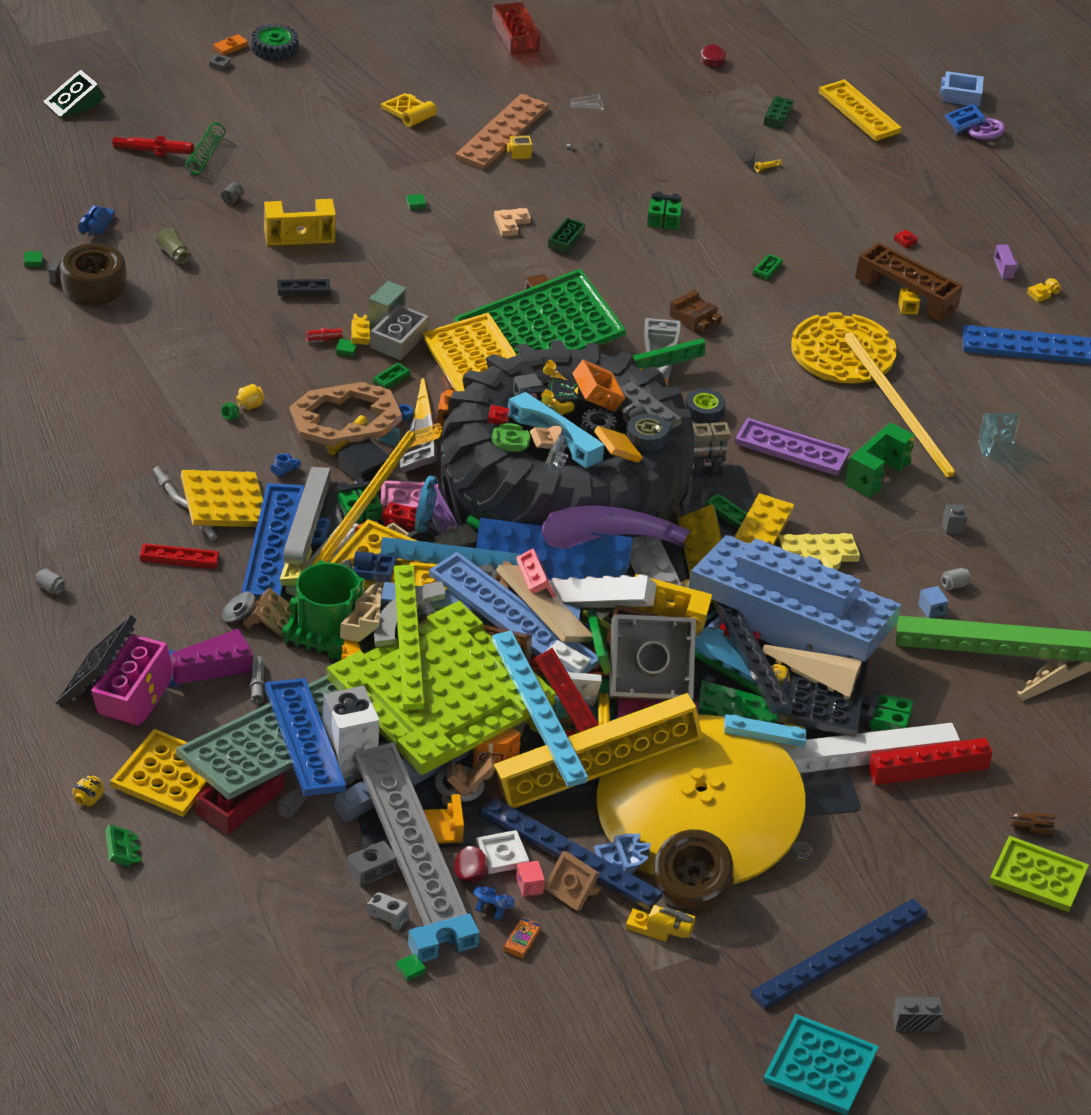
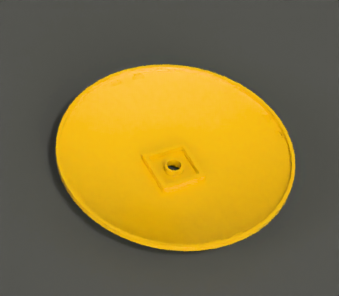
(749, 801)

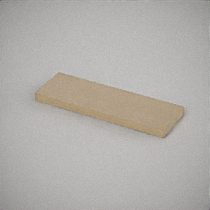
(549, 609)

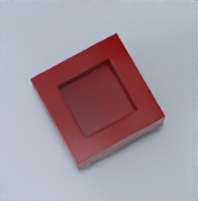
(905, 238)
(498, 415)

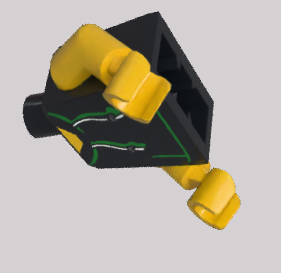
(561, 393)

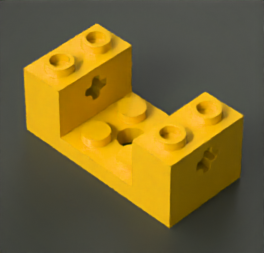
(282, 227)
(687, 603)

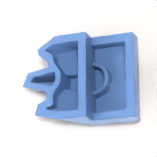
(624, 852)

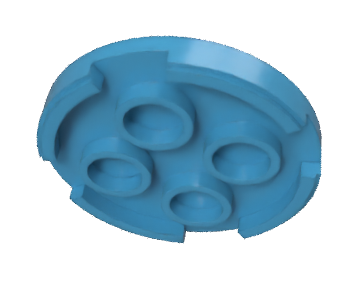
(426, 504)

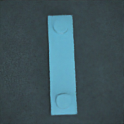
(764, 730)

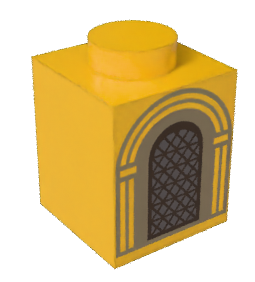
(520, 147)

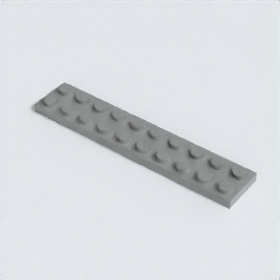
(409, 834)

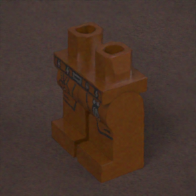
(694, 312)

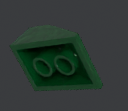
(75, 96)

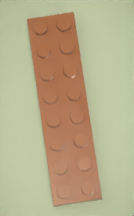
(496, 134)

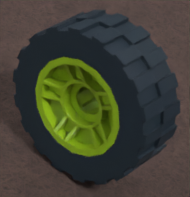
(705, 406)

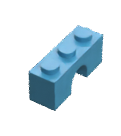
(459, 931)

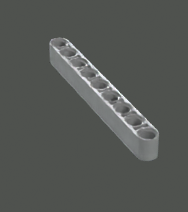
(307, 516)

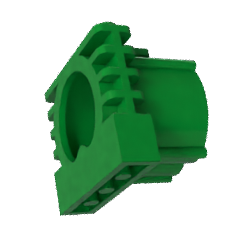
(321, 603)

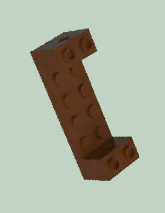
(942, 292)

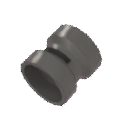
(232, 193)

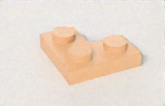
(509, 219)

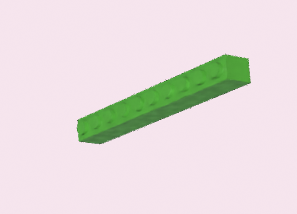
(994, 638)

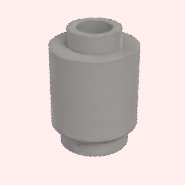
(955, 578)
(50, 581)

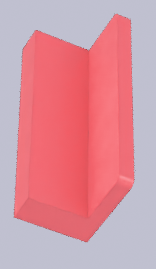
(534, 572)

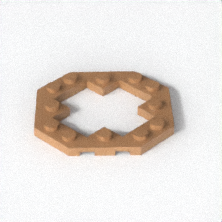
(383, 405)

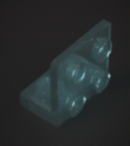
(997, 429)

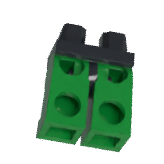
(664, 204)
(349, 494)
(885, 712)

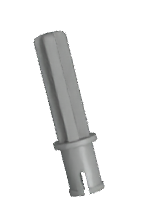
(257, 685)

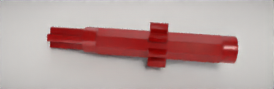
(158, 146)

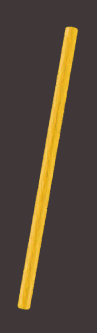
(900, 405)
(365, 498)

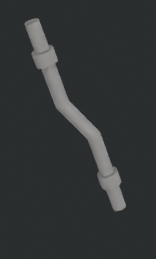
(166, 482)

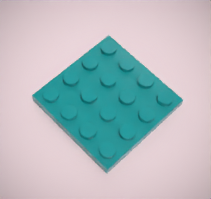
(821, 1064)

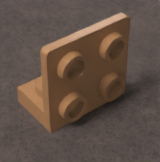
(271, 611)
(470, 782)

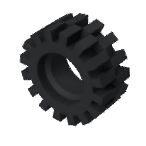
(597, 418)

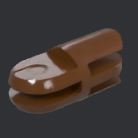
(1033, 822)

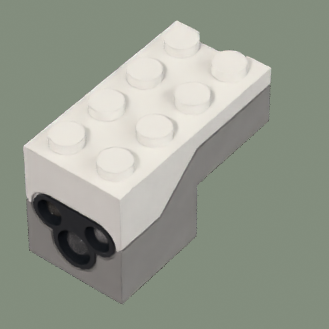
(351, 727)

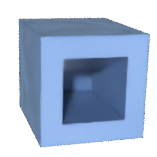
(933, 602)

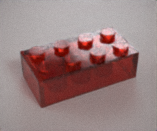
(516, 28)

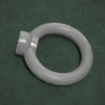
(447, 793)

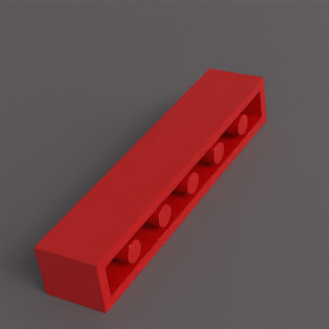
(930, 761)

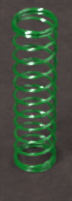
(211, 151)

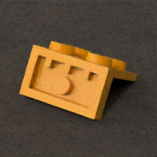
(447, 823)

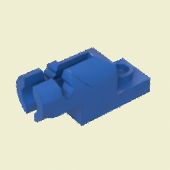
(95, 220)

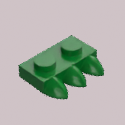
(120, 845)

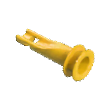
(760, 166)

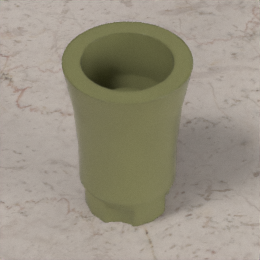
(173, 245)

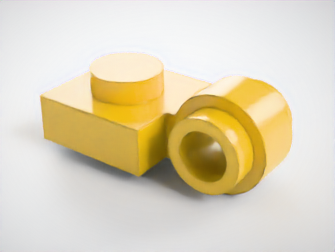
(1040, 292)

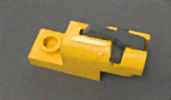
(661, 923)

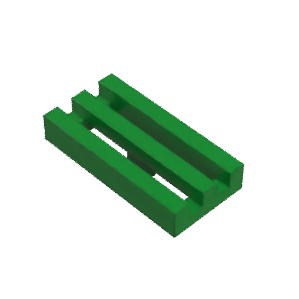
(770, 268)
(394, 378)

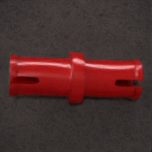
(324, 334)

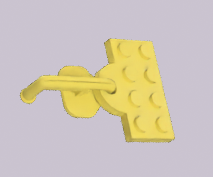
(828, 548)

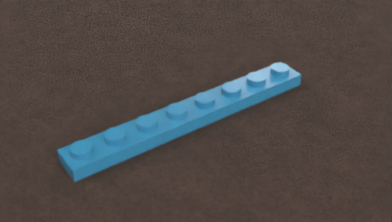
(438, 552)

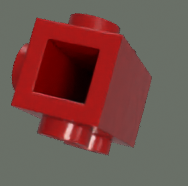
(400, 515)

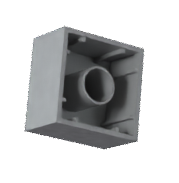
(651, 657)

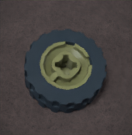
(648, 432)

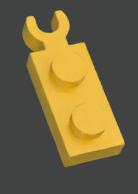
(360, 330)

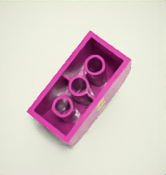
(134, 680)

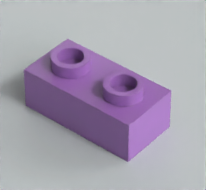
(1005, 262)

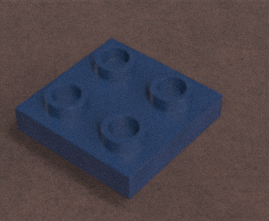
(374, 566)

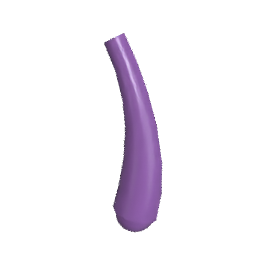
(573, 524)

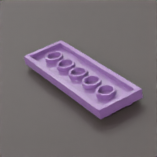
(792, 446)

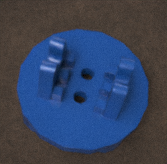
(488, 895)

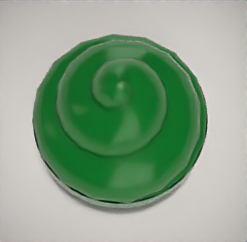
(230, 411)

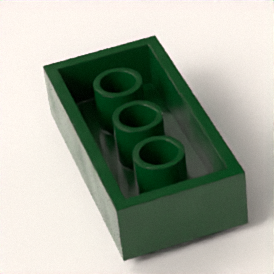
(778, 112)
(566, 235)

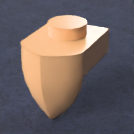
(545, 436)

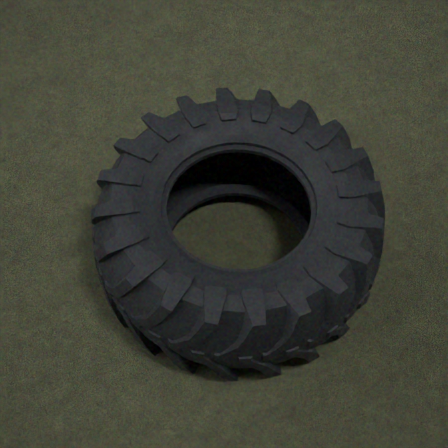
(517, 487)

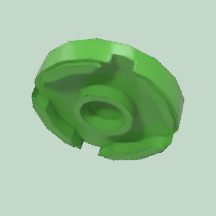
(511, 437)

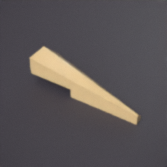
(365, 616)
(834, 671)
(1053, 674)

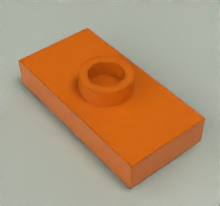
(230, 45)

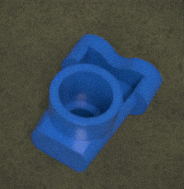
(284, 464)

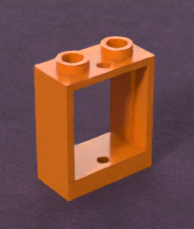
(599, 387)

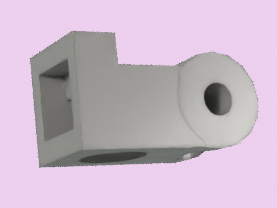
(388, 909)

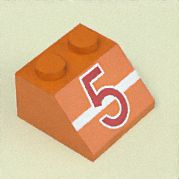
(501, 747)

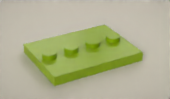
(1038, 873)

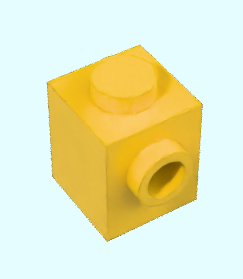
(908, 301)

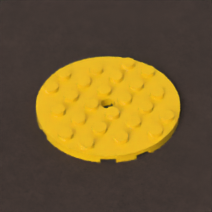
(823, 351)

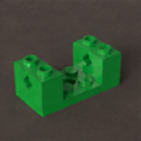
(888, 447)

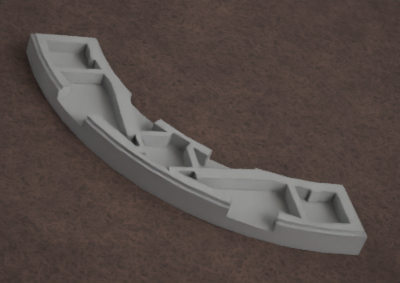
(387, 627)

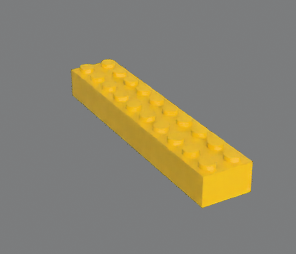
(602, 749)

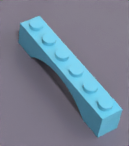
(532, 412)

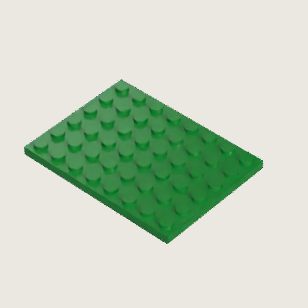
(554, 310)

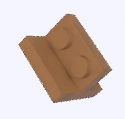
(572, 881)

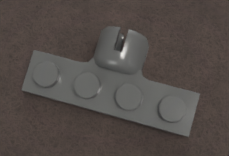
(642, 402)

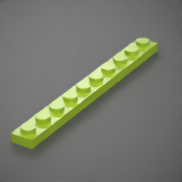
(408, 638)

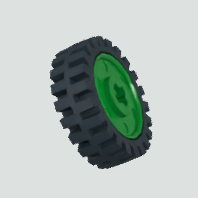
(274, 42)

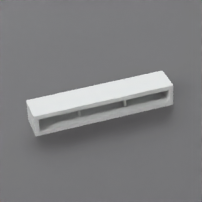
(605, 591)

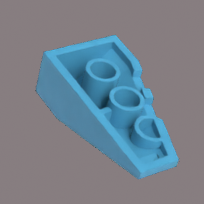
(717, 646)

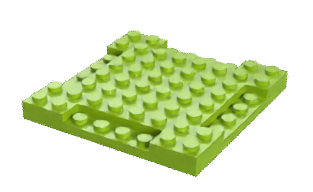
(463, 690)

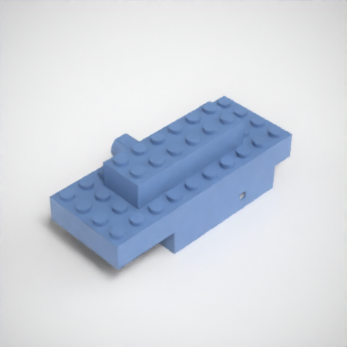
(795, 599)

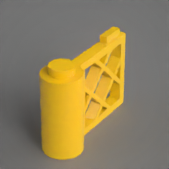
(414, 109)

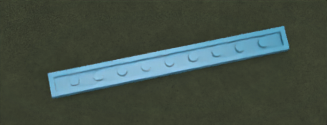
(540, 709)

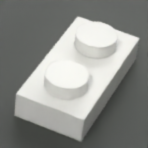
(569, 657)

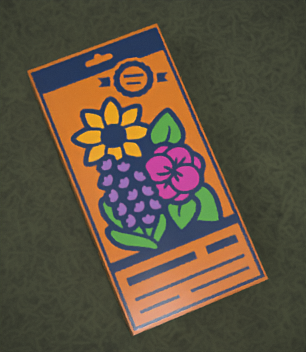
(522, 937)

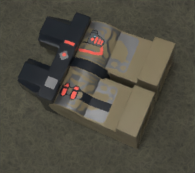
(710, 445)

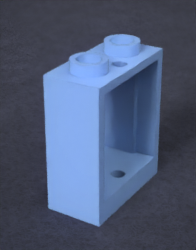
(959, 95)

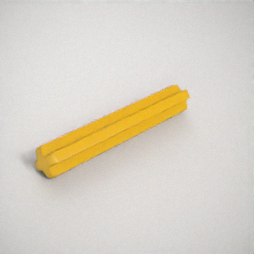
(603, 708)

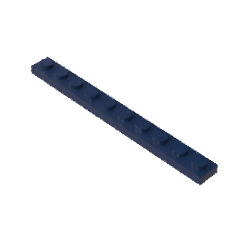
(555, 843)
(838, 954)

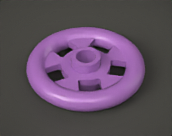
(986, 130)

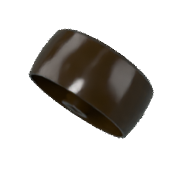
(83, 278)
(690, 893)

